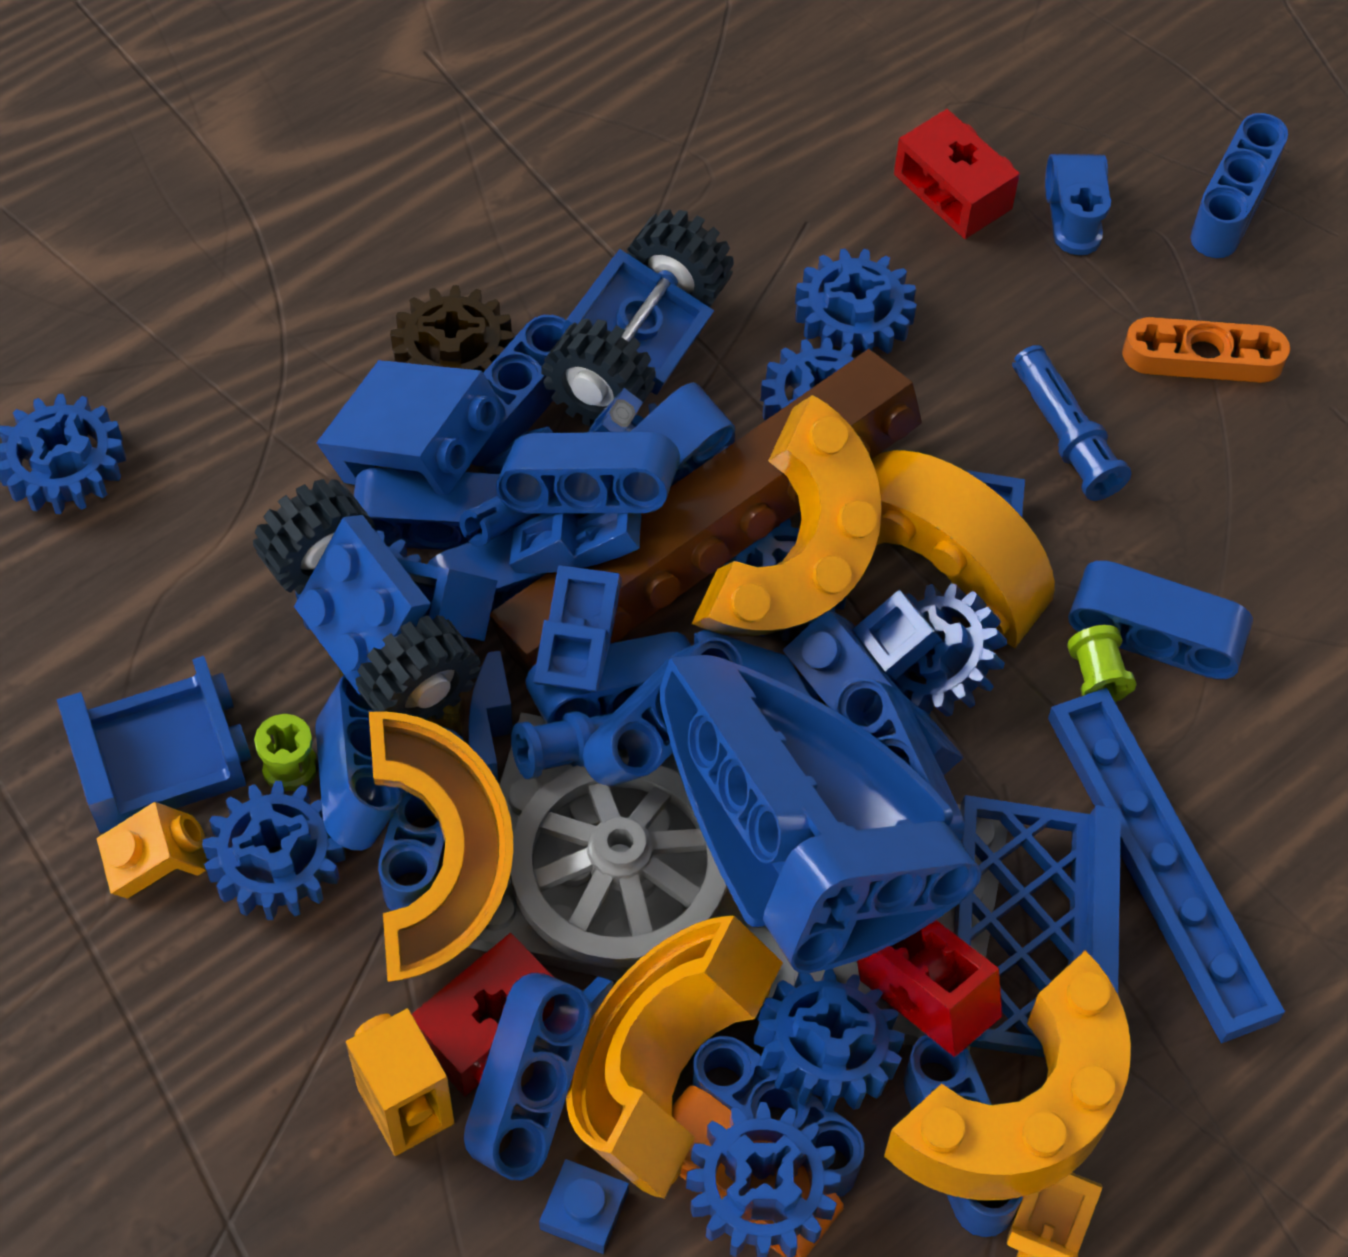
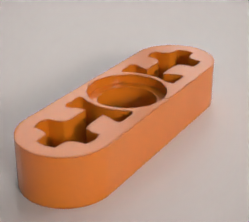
(1224, 336)

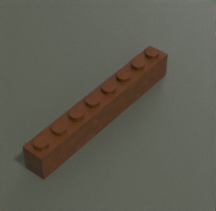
(720, 507)

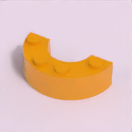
(835, 536)
(966, 536)
(476, 835)
(649, 1033)
(1034, 1142)

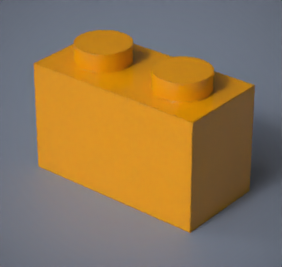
(400, 1080)

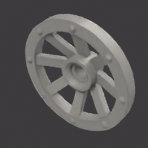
(610, 868)

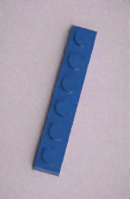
(1167, 867)

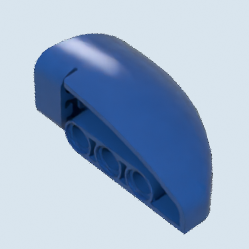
(795, 822)

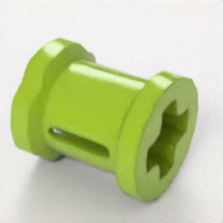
(1101, 661)
(291, 747)

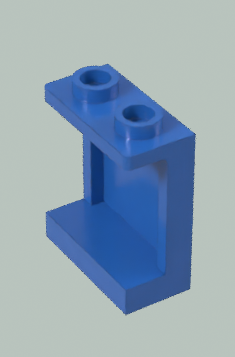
(414, 421)
(156, 747)

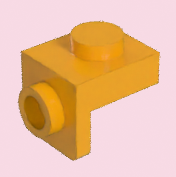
(150, 848)
(1055, 1218)

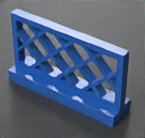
(1091, 892)

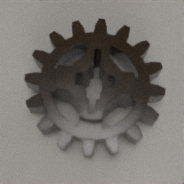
(451, 331)

